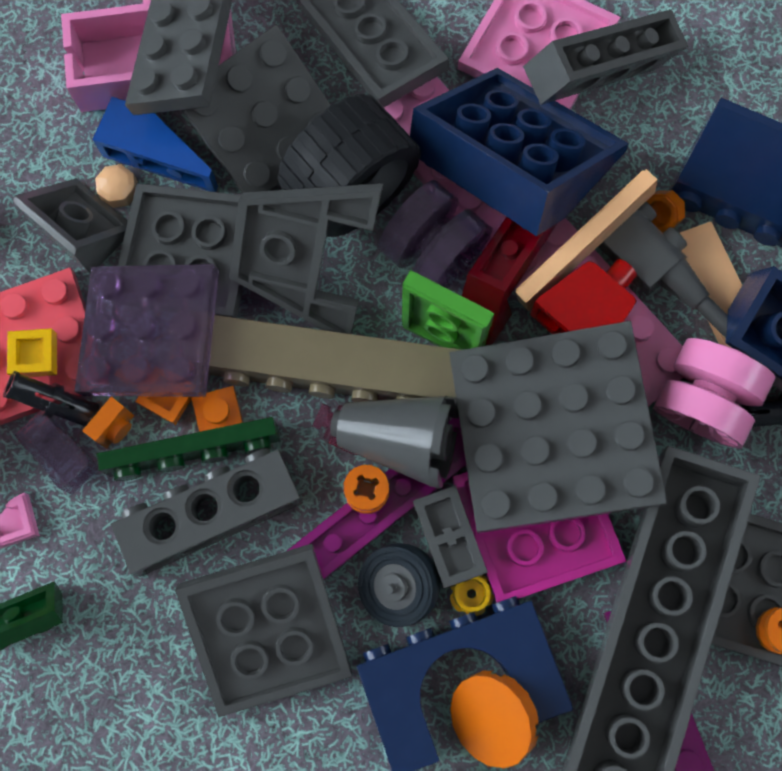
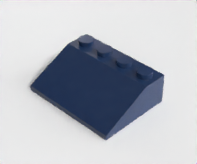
(512, 150)
(736, 172)

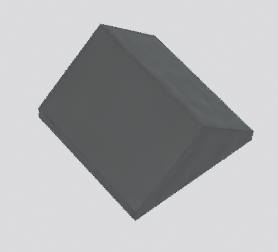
(74, 221)

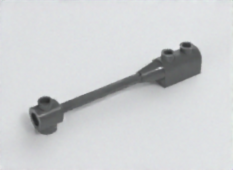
(662, 263)

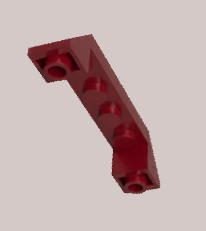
(500, 271)

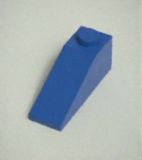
(150, 146)

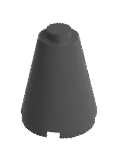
(401, 434)

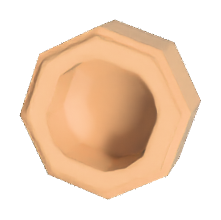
(116, 185)

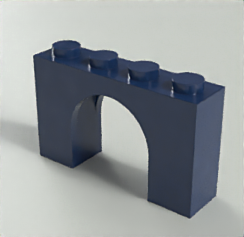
(396, 677)

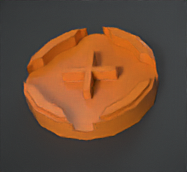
(494, 719)

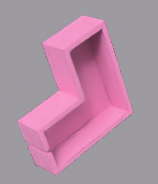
(106, 49)

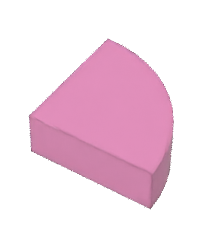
(17, 521)

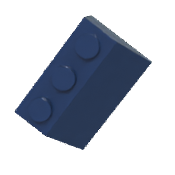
(756, 319)

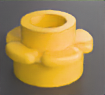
(483, 597)

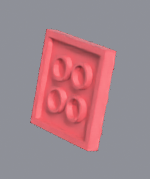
(43, 304)

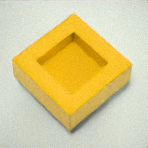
(32, 352)

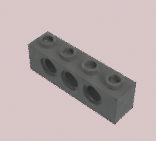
(604, 56)
(138, 527)

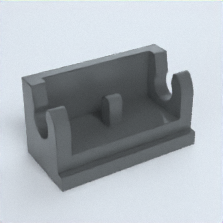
(450, 537)

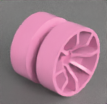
(719, 381)

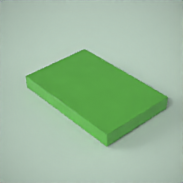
(443, 315)

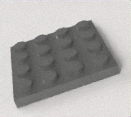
(556, 428)

